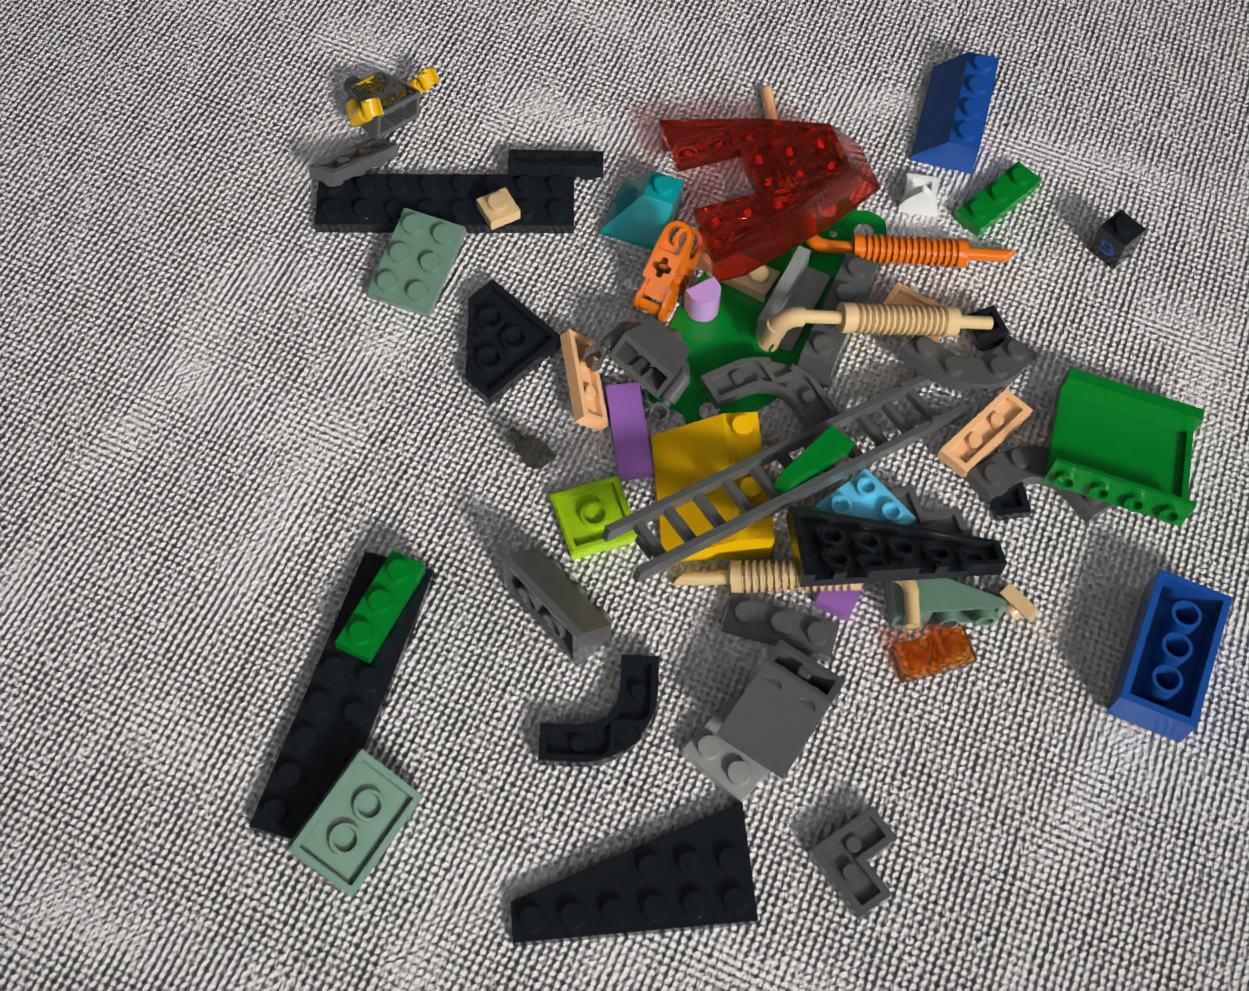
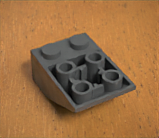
(781, 708)

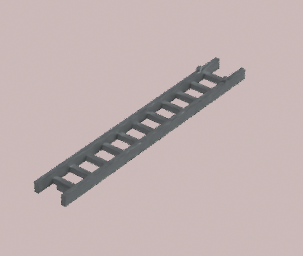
(779, 501)

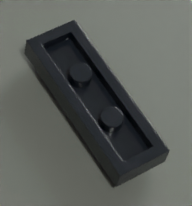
(551, 163)

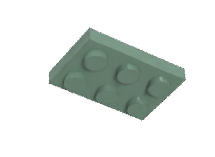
(416, 262)
(354, 823)

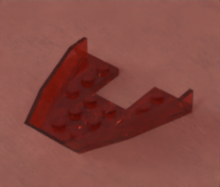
(800, 179)

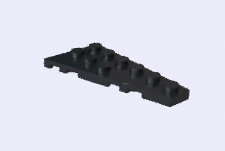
(667, 885)

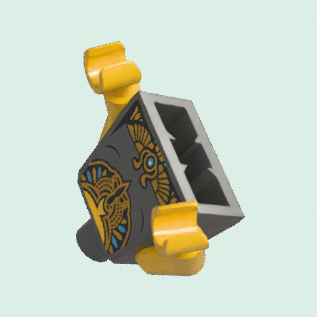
(384, 103)

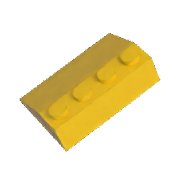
(696, 452)

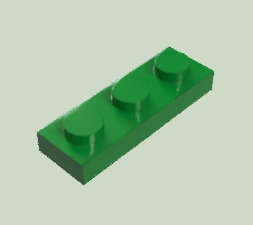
(997, 199)
(380, 606)

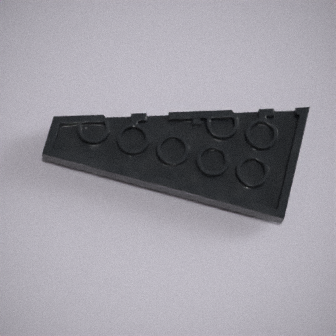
(863, 550)

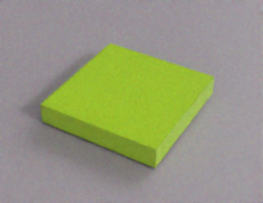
(585, 513)

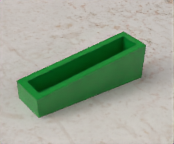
(818, 457)

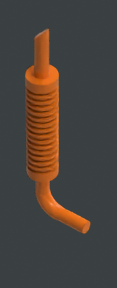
(911, 250)

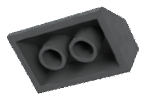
(556, 603)

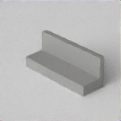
(796, 287)

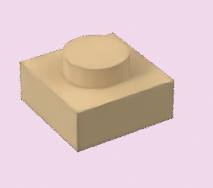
(498, 208)
(1018, 604)

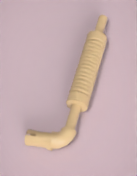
(874, 319)

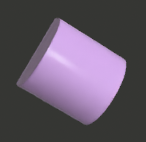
(703, 300)

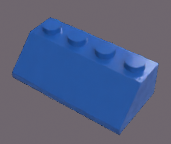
(955, 112)

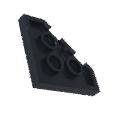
(503, 342)

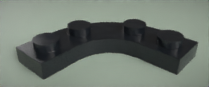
(614, 734)

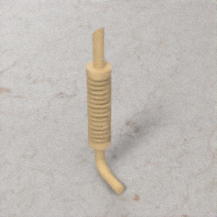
(785, 577)

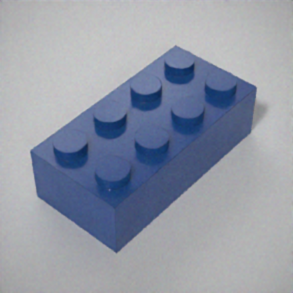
(1170, 656)

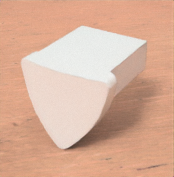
(920, 195)

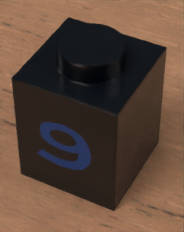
(1117, 239)

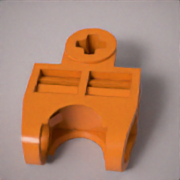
(664, 285)

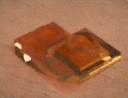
(932, 655)

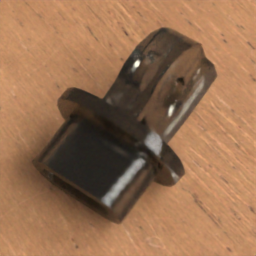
(531, 449)

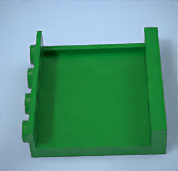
(1122, 446)

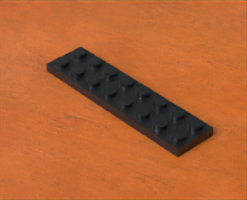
(377, 200)
(336, 711)

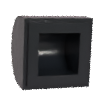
(989, 339)

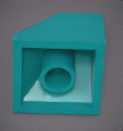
(644, 209)

